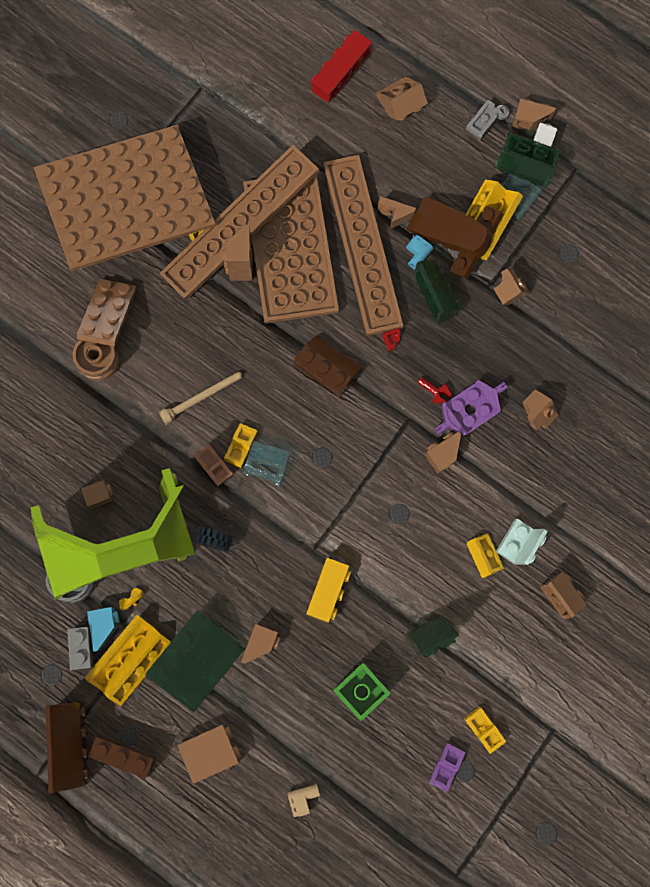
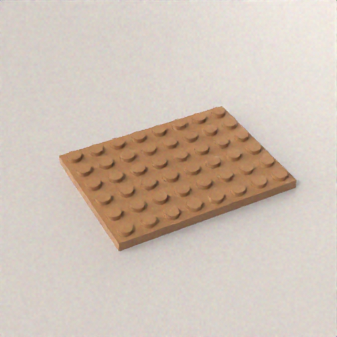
(124, 197)

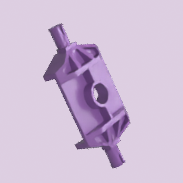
(479, 396)

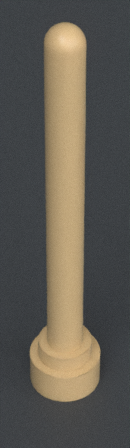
(168, 414)

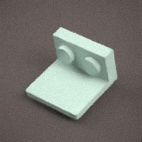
(521, 543)

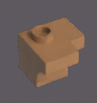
(511, 287)
(540, 410)

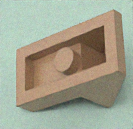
(400, 212)

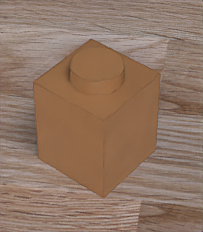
(97, 494)

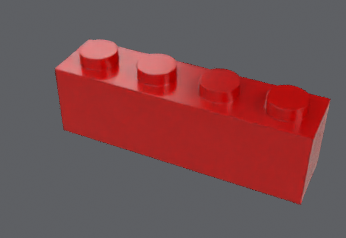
(341, 66)

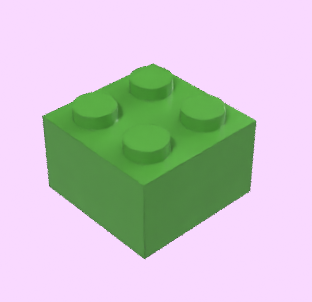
(361, 691)

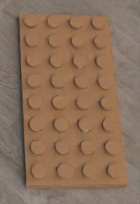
(295, 260)

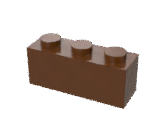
(122, 756)

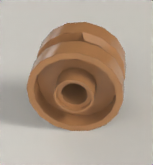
(97, 369)

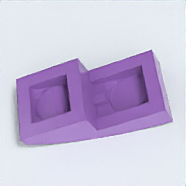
(446, 767)

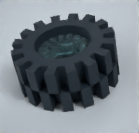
(213, 539)

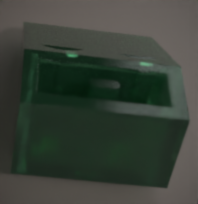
(432, 635)

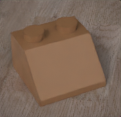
(402, 98)
(563, 595)

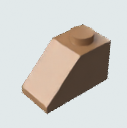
(260, 643)

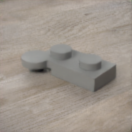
(486, 117)

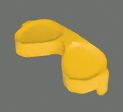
(125, 603)

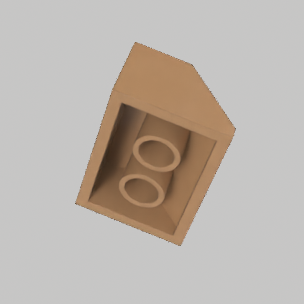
(239, 256)

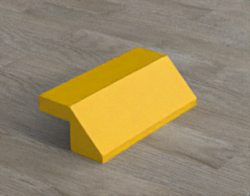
(497, 197)
(128, 660)

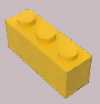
(328, 590)

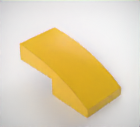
(240, 445)
(484, 729)

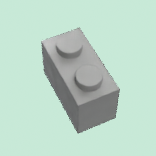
(80, 648)

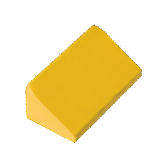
(485, 555)

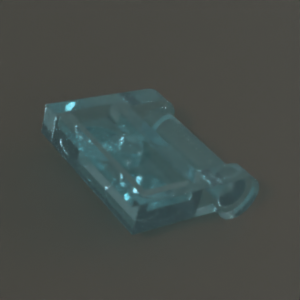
(269, 457)

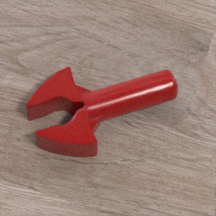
(435, 391)

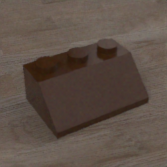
(327, 365)

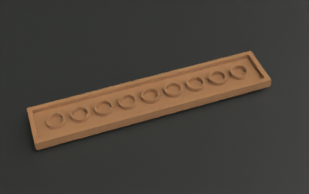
(252, 207)
(362, 245)

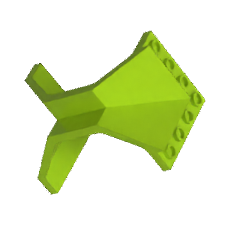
(77, 562)

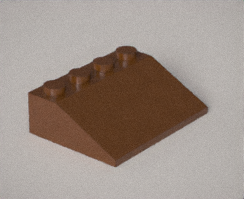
(66, 746)

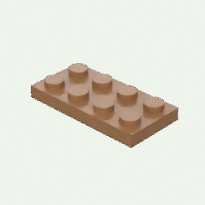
(106, 312)

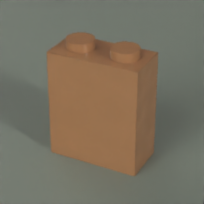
(209, 753)

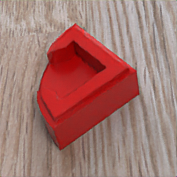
(391, 338)

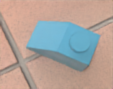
(102, 626)

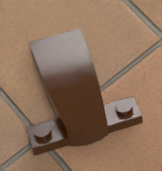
(456, 232)

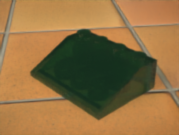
(195, 661)

